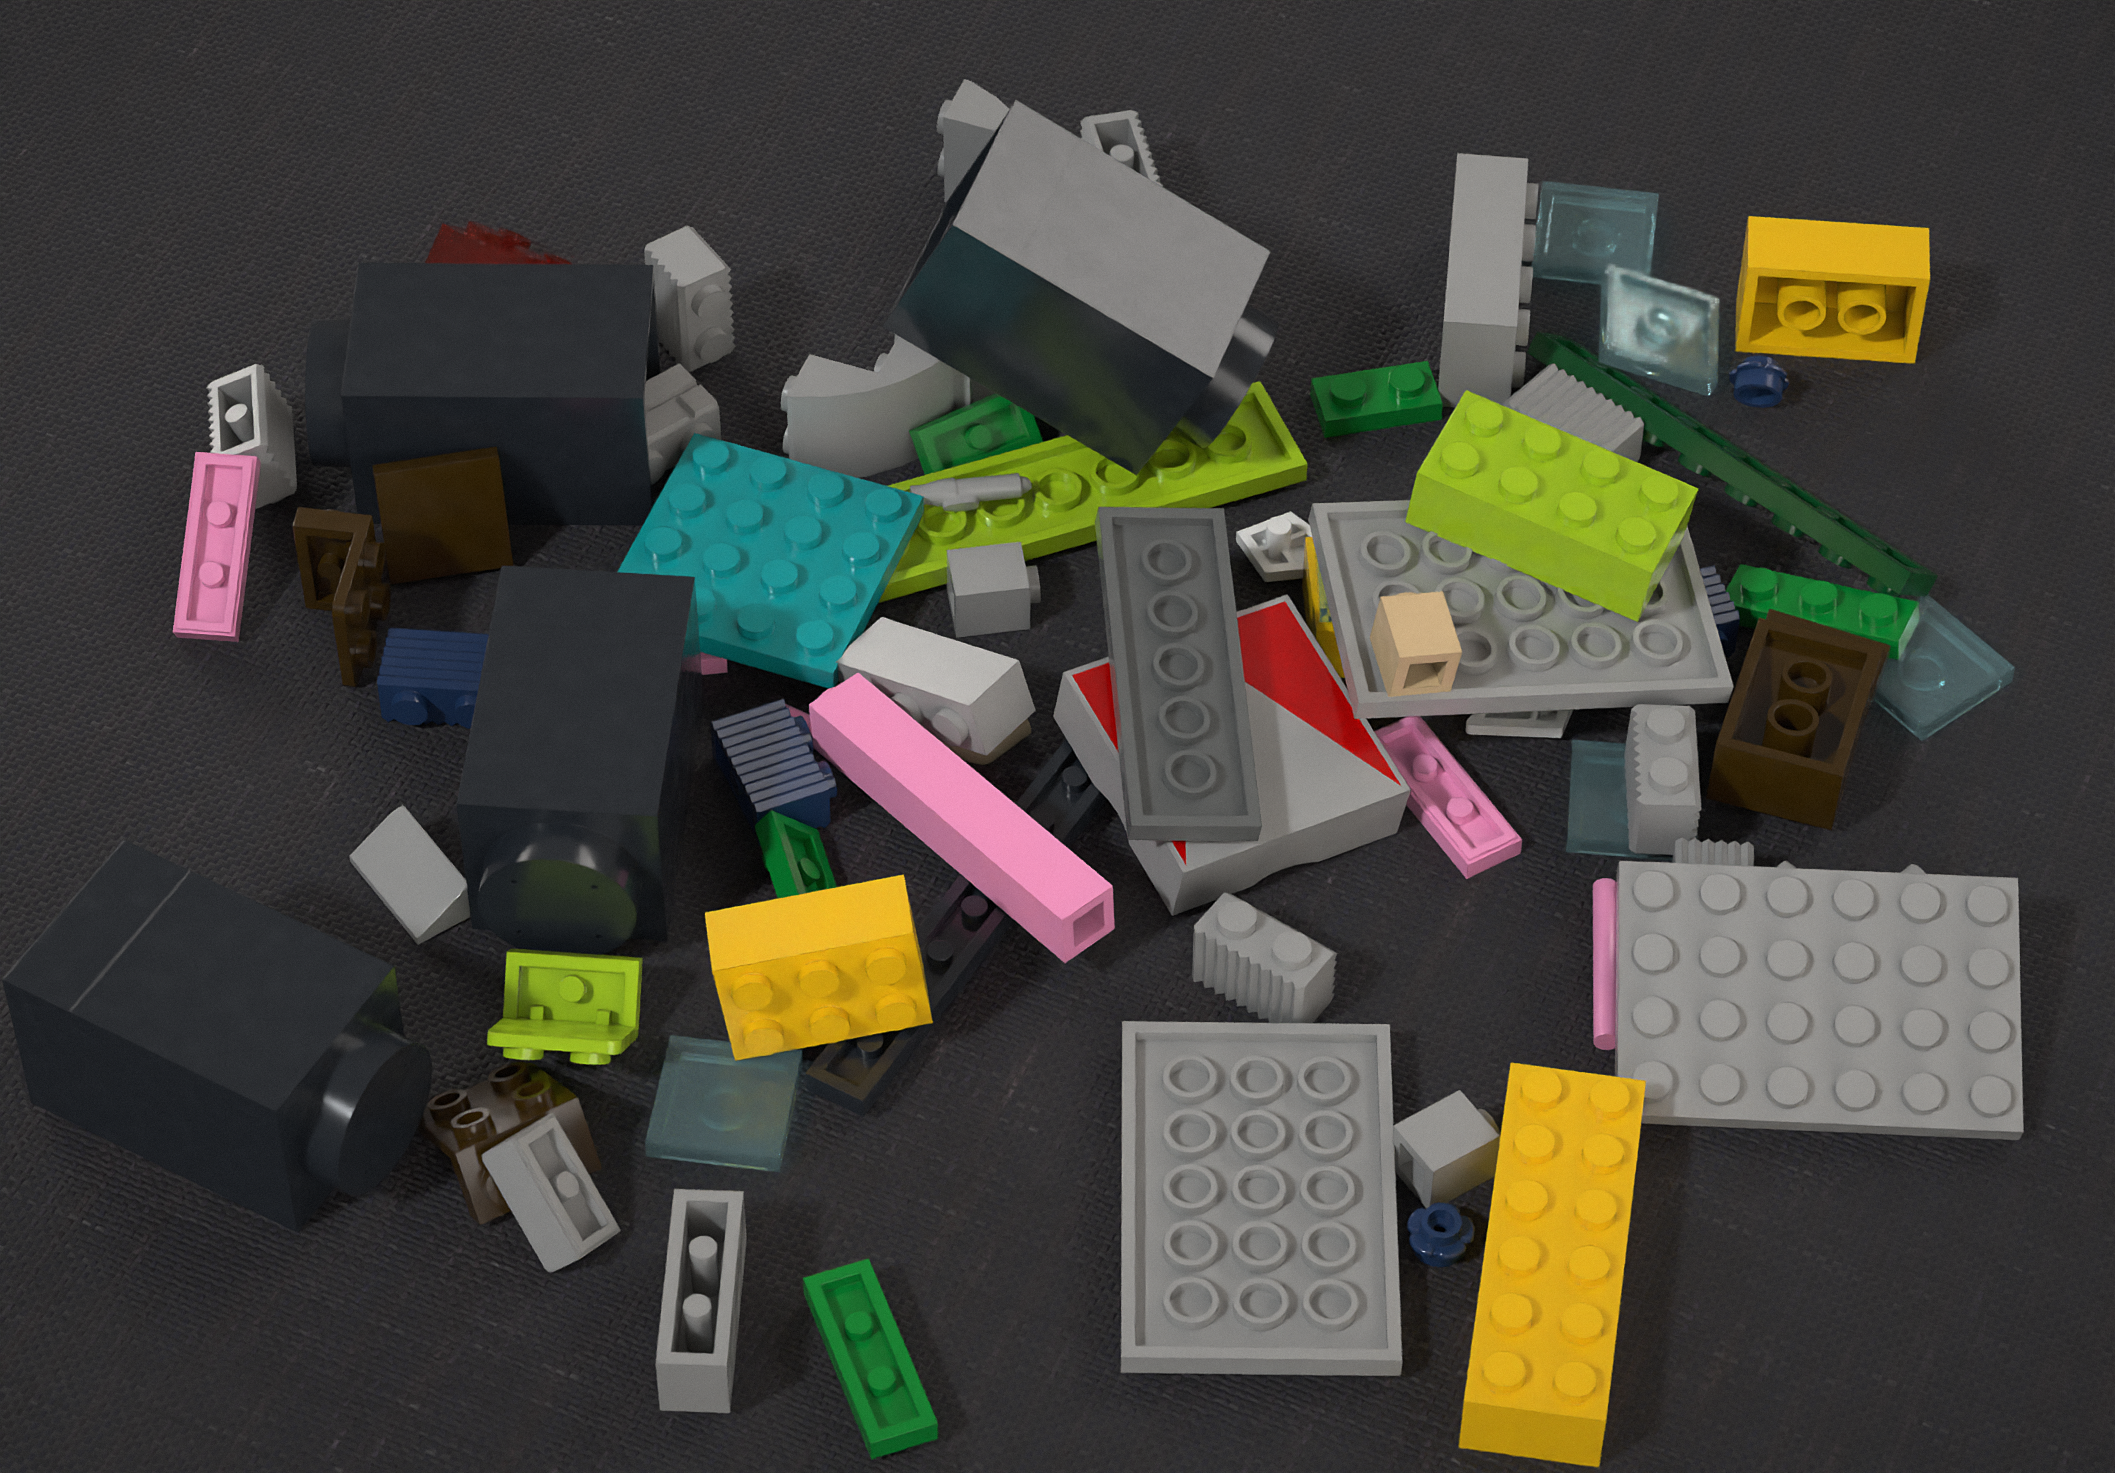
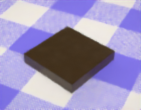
(443, 515)

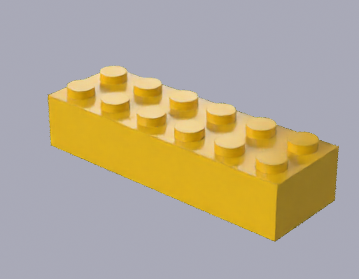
(1553, 1266)

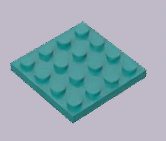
(777, 553)

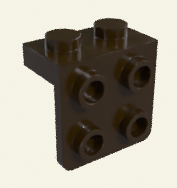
(343, 575)
(481, 1117)

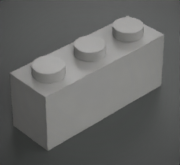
(943, 684)
(701, 1301)

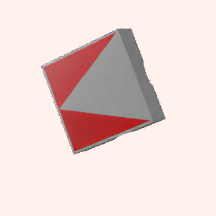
(1316, 767)

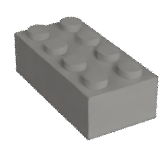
(1487, 279)

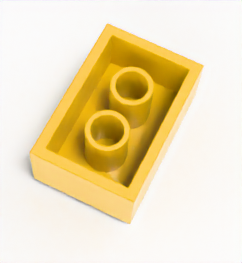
(1832, 289)
(818, 967)

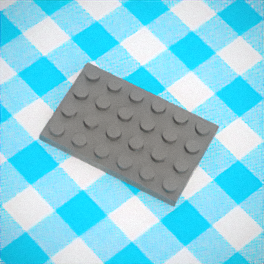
(1517, 635)
(1820, 999)
(1258, 1200)

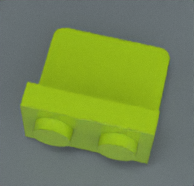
(568, 1005)

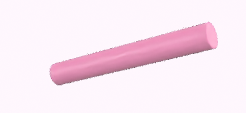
(1604, 963)

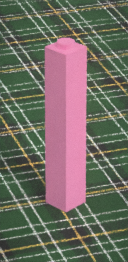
(962, 817)

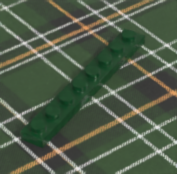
(1746, 477)

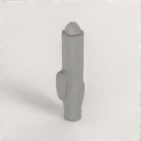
(968, 492)

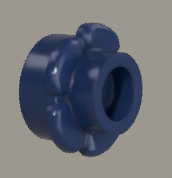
(1759, 382)
(1435, 1247)

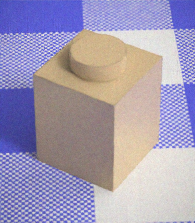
(1415, 643)

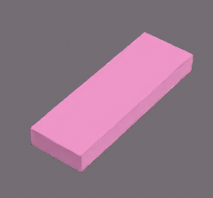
(216, 547)
(1448, 799)

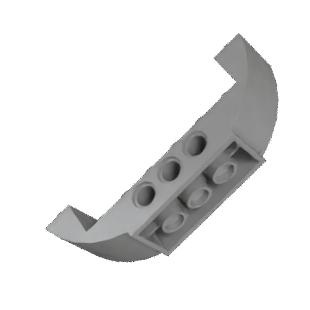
(861, 417)

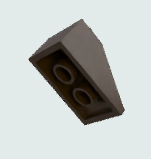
(1793, 724)

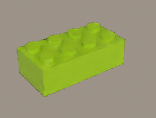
(1551, 505)

